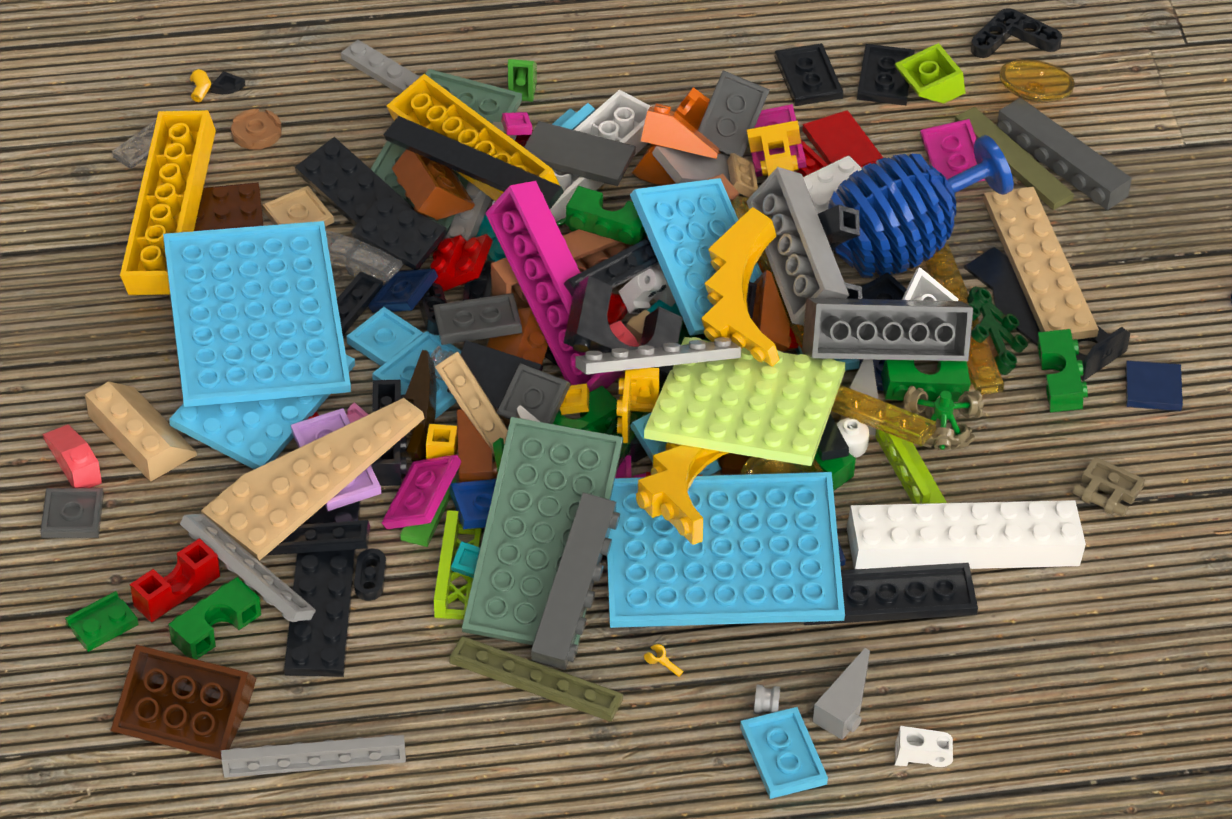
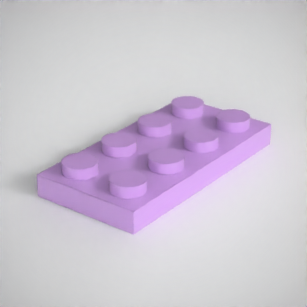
(362, 486)

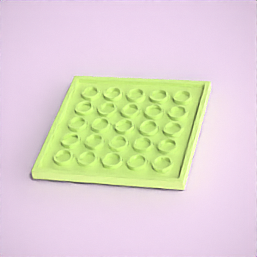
(748, 405)

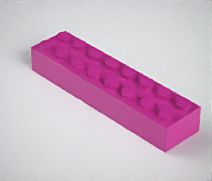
(542, 267)

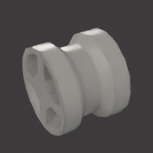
(766, 699)

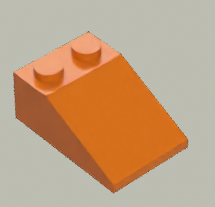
(672, 131)

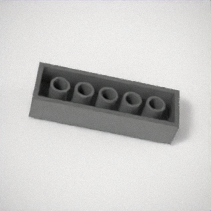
(887, 329)

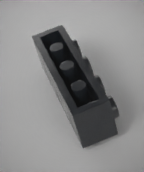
(391, 464)

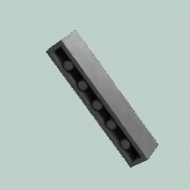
(1064, 153)
(574, 582)

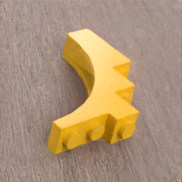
(727, 289)
(668, 487)

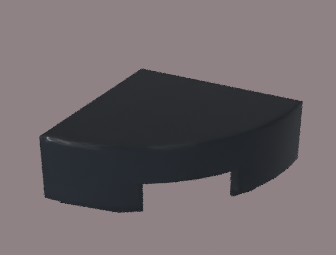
(227, 84)

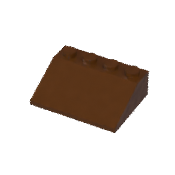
(182, 702)

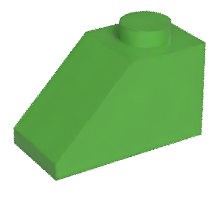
(522, 78)

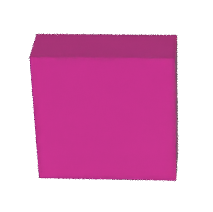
(517, 123)

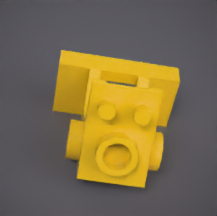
(775, 137)

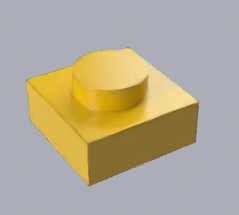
(576, 400)

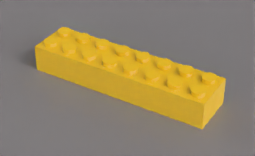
(442, 112)
(167, 196)

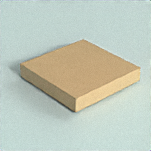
(298, 208)

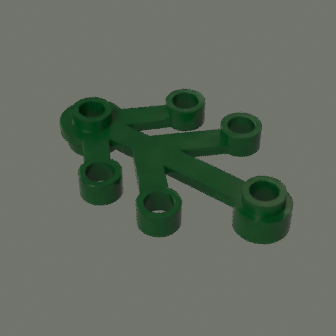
(982, 303)

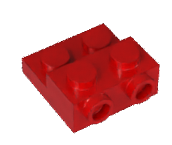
(460, 260)

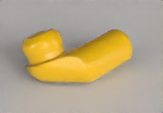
(202, 84)

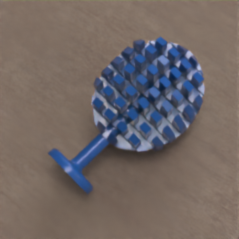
(910, 207)

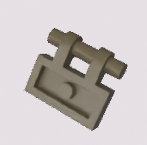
(1111, 480)

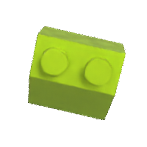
(933, 74)

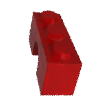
(194, 570)

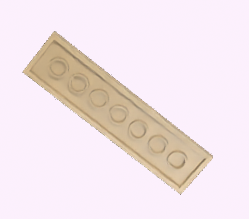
(1040, 263)

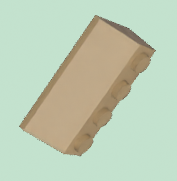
(137, 429)

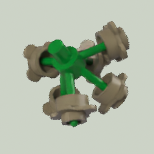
(943, 411)

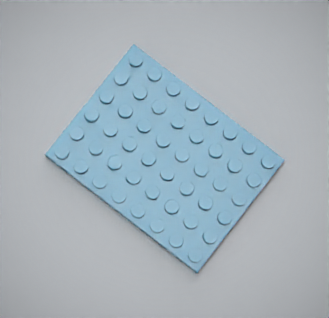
(255, 314)
(761, 559)

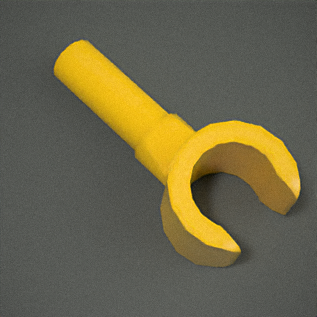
(662, 659)

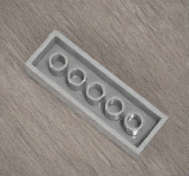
(801, 250)

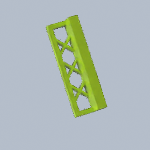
(910, 469)
(445, 576)

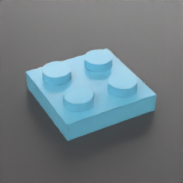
(382, 336)

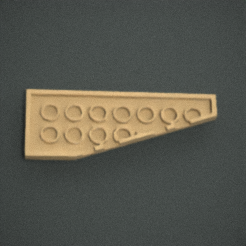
(286, 492)

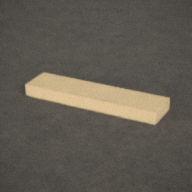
(472, 399)

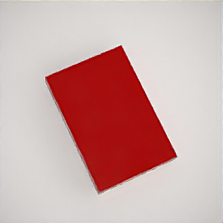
(841, 137)

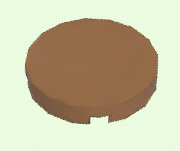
(256, 129)

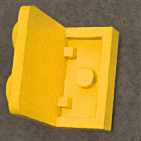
(639, 394)

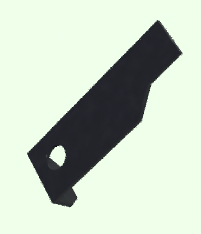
(997, 273)

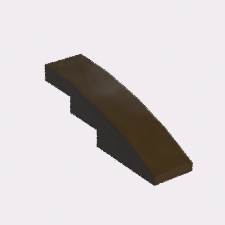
(422, 394)

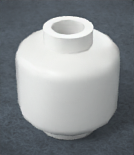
(855, 434)

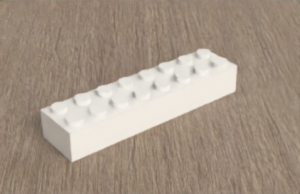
(617, 119)
(966, 533)

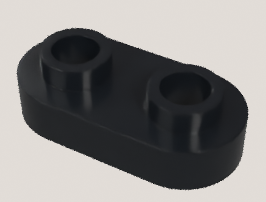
(369, 576)

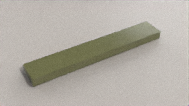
(1021, 164)
(536, 678)

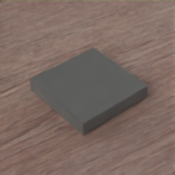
(536, 392)
(72, 513)

